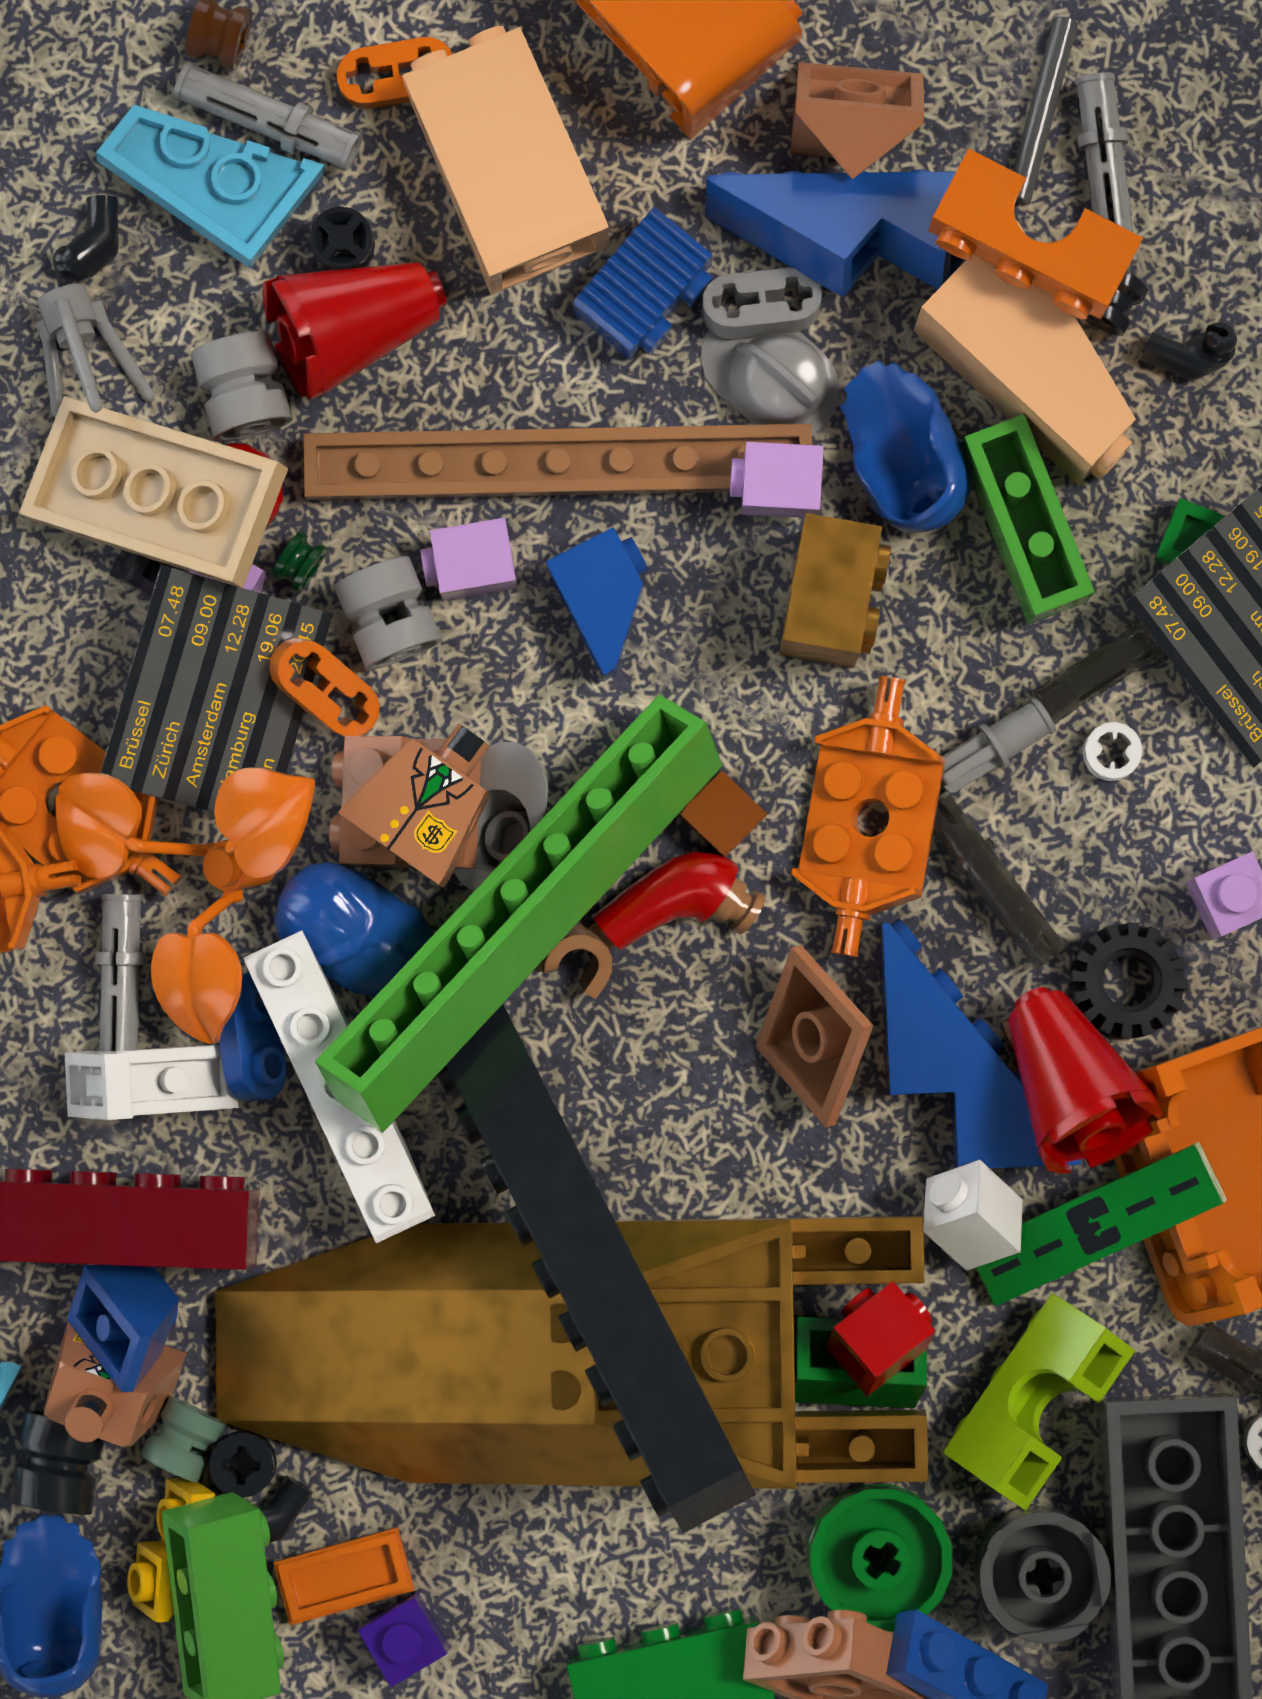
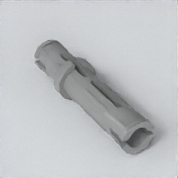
(1095, 97)
(288, 124)
(120, 971)

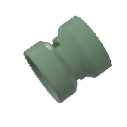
(182, 1439)

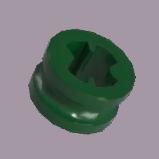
(298, 563)

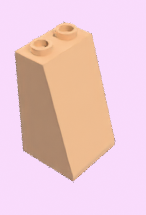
(505, 158)
(1030, 363)

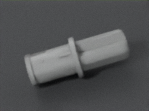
(996, 745)

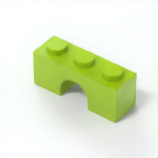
(1055, 1355)

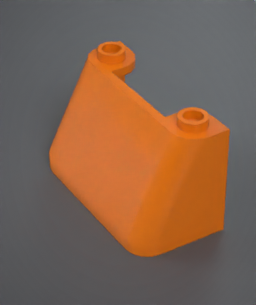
(698, 48)
(1210, 1096)

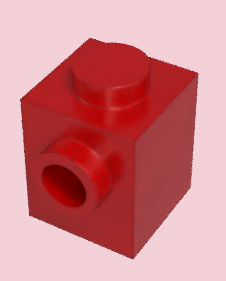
(880, 1335)

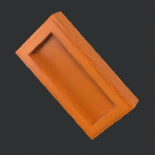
(344, 1575)

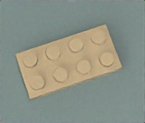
(154, 491)

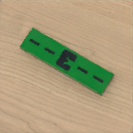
(1106, 1222)

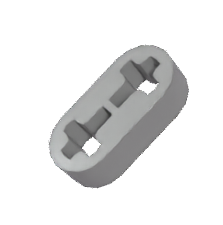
(762, 305)

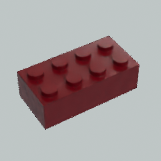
(128, 1224)

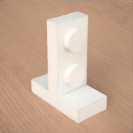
(146, 1082)

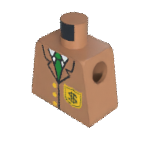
(424, 803)
(92, 1404)

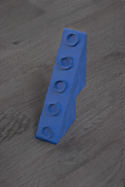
(837, 224)
(940, 1051)

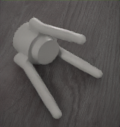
(70, 321)

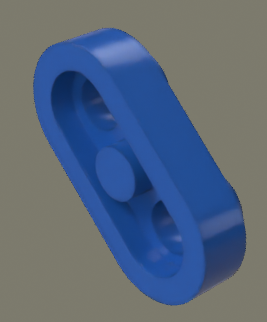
(252, 1049)

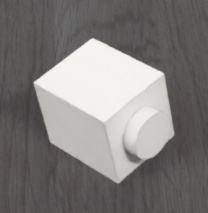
(973, 1215)

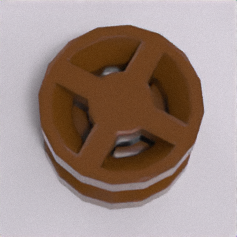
(218, 33)

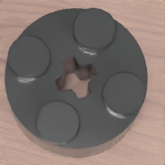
(1071, 1595)

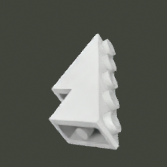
(307, 1022)

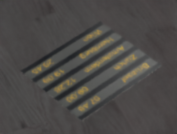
(1210, 621)
(205, 691)

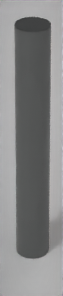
(1044, 103)

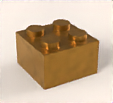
(832, 589)

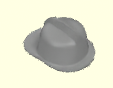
(772, 377)
(513, 809)

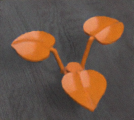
(262, 818)

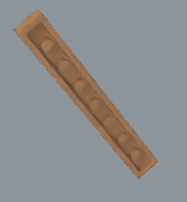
(531, 461)

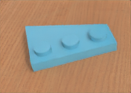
(213, 184)

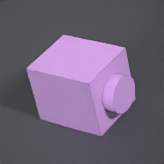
(778, 479)
(469, 559)
(1228, 895)

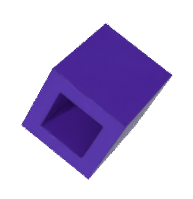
(404, 1638)

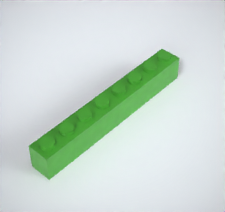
(519, 913)

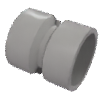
(241, 386)
(381, 591)

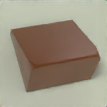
(722, 814)

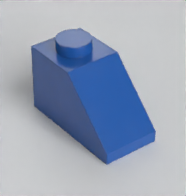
(601, 593)
(123, 1318)

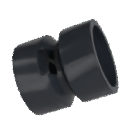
(56, 1470)

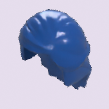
(905, 449)
(351, 925)
(49, 1608)

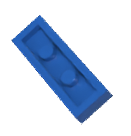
(952, 1666)

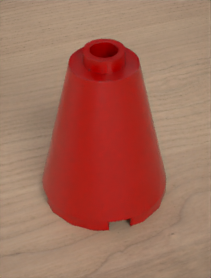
(347, 319)
(1076, 1084)

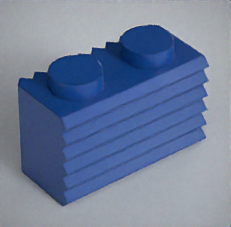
(644, 285)

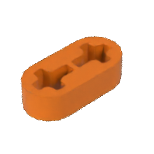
(382, 59)
(333, 676)

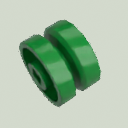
(879, 1516)

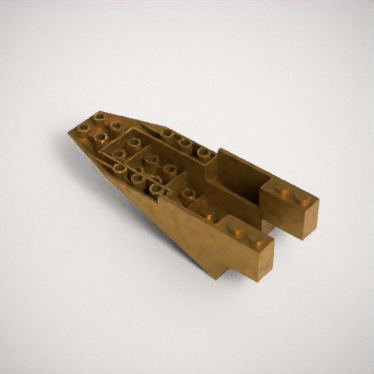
(455, 1370)

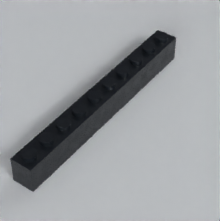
(597, 1277)

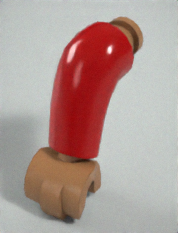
(681, 887)

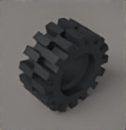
(1165, 971)

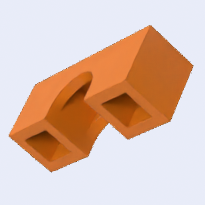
(981, 221)

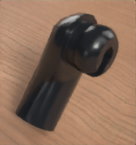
(95, 246)
(1195, 357)
(285, 1507)

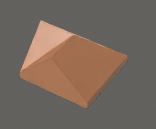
(854, 112)
(813, 1036)

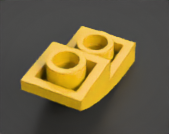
(149, 1577)

